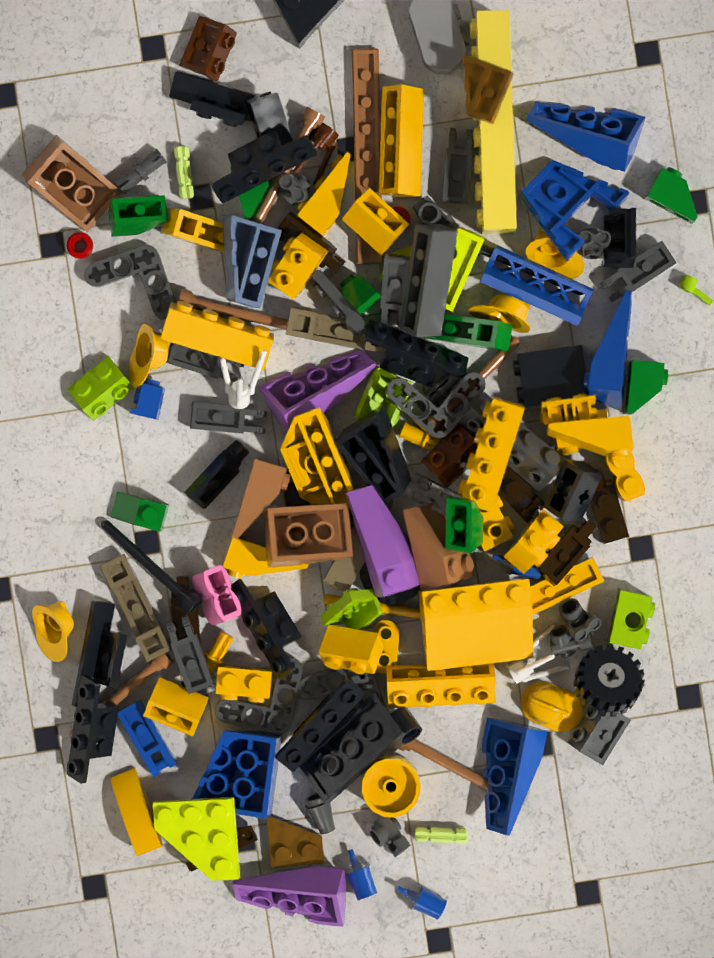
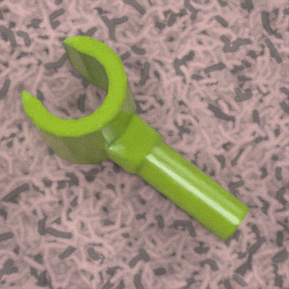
(688, 285)

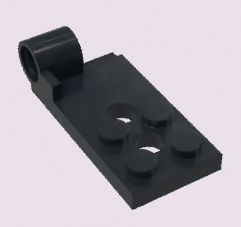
(374, 733)

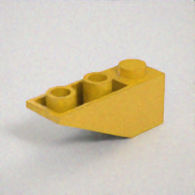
(325, 205)

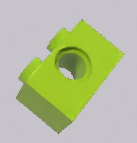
(626, 603)

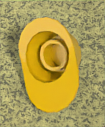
(546, 254)
(504, 309)
(148, 354)
(52, 628)
(551, 706)

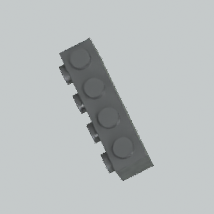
(430, 279)
(529, 455)

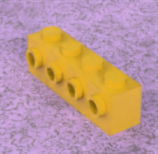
(401, 141)
(216, 335)
(492, 452)
(453, 686)

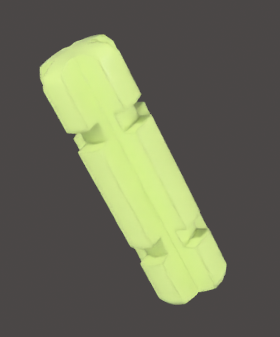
(184, 172)
(441, 834)

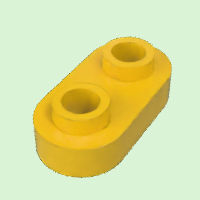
(390, 644)

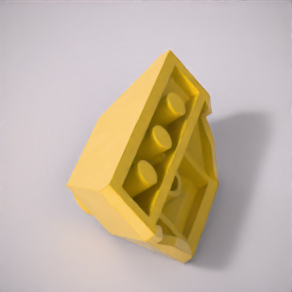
(316, 461)

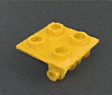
(556, 407)

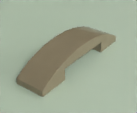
(326, 330)
(344, 571)
(136, 607)

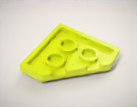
(466, 251)
(202, 833)

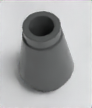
(320, 813)

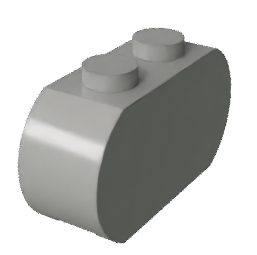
(438, 34)

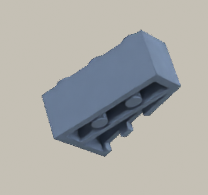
(248, 259)

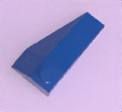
(600, 136)
(607, 367)
(511, 764)

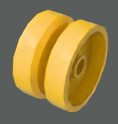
(392, 801)

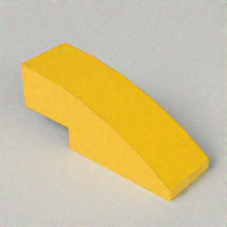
(136, 812)

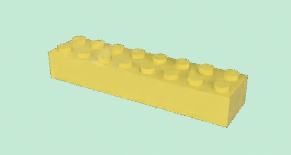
(496, 141)

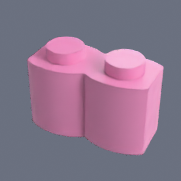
(218, 598)

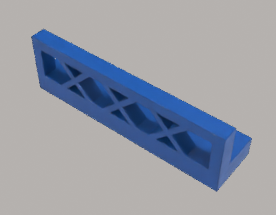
(530, 292)

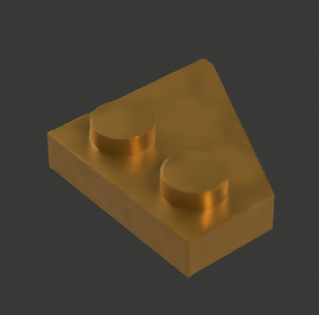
(484, 88)
(293, 845)

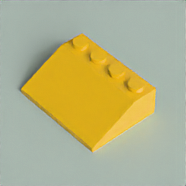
(477, 623)

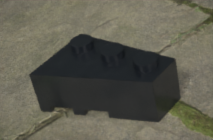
(305, 16)
(376, 454)

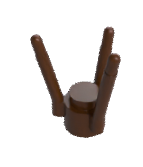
(323, 138)

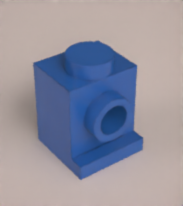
(148, 399)

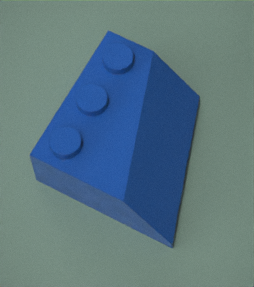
(243, 769)

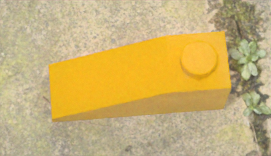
(194, 229)
(601, 435)
(250, 560)

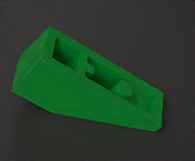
(475, 332)

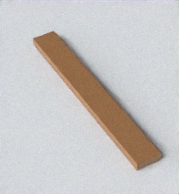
(366, 136)

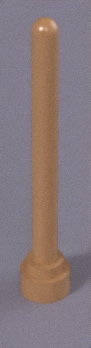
(311, 121)
(222, 309)
(485, 371)
(163, 661)
(447, 763)

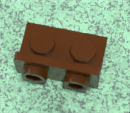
(208, 48)
(450, 456)

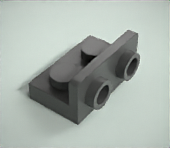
(598, 734)

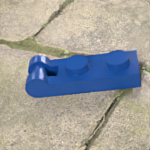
(146, 737)

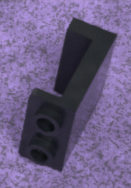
(550, 374)

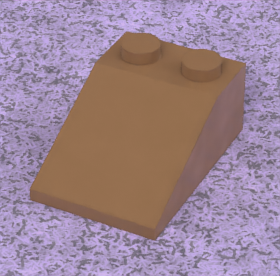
(71, 183)
(262, 489)
(307, 534)
(428, 540)

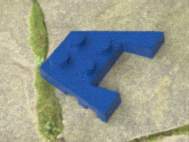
(558, 195)

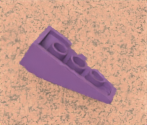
(316, 387)
(383, 543)
(306, 891)

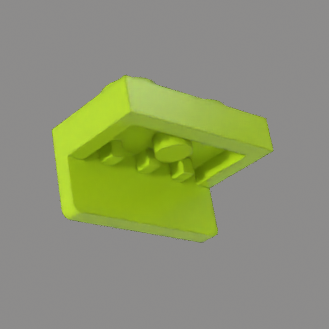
(100, 388)
(375, 395)
(354, 609)

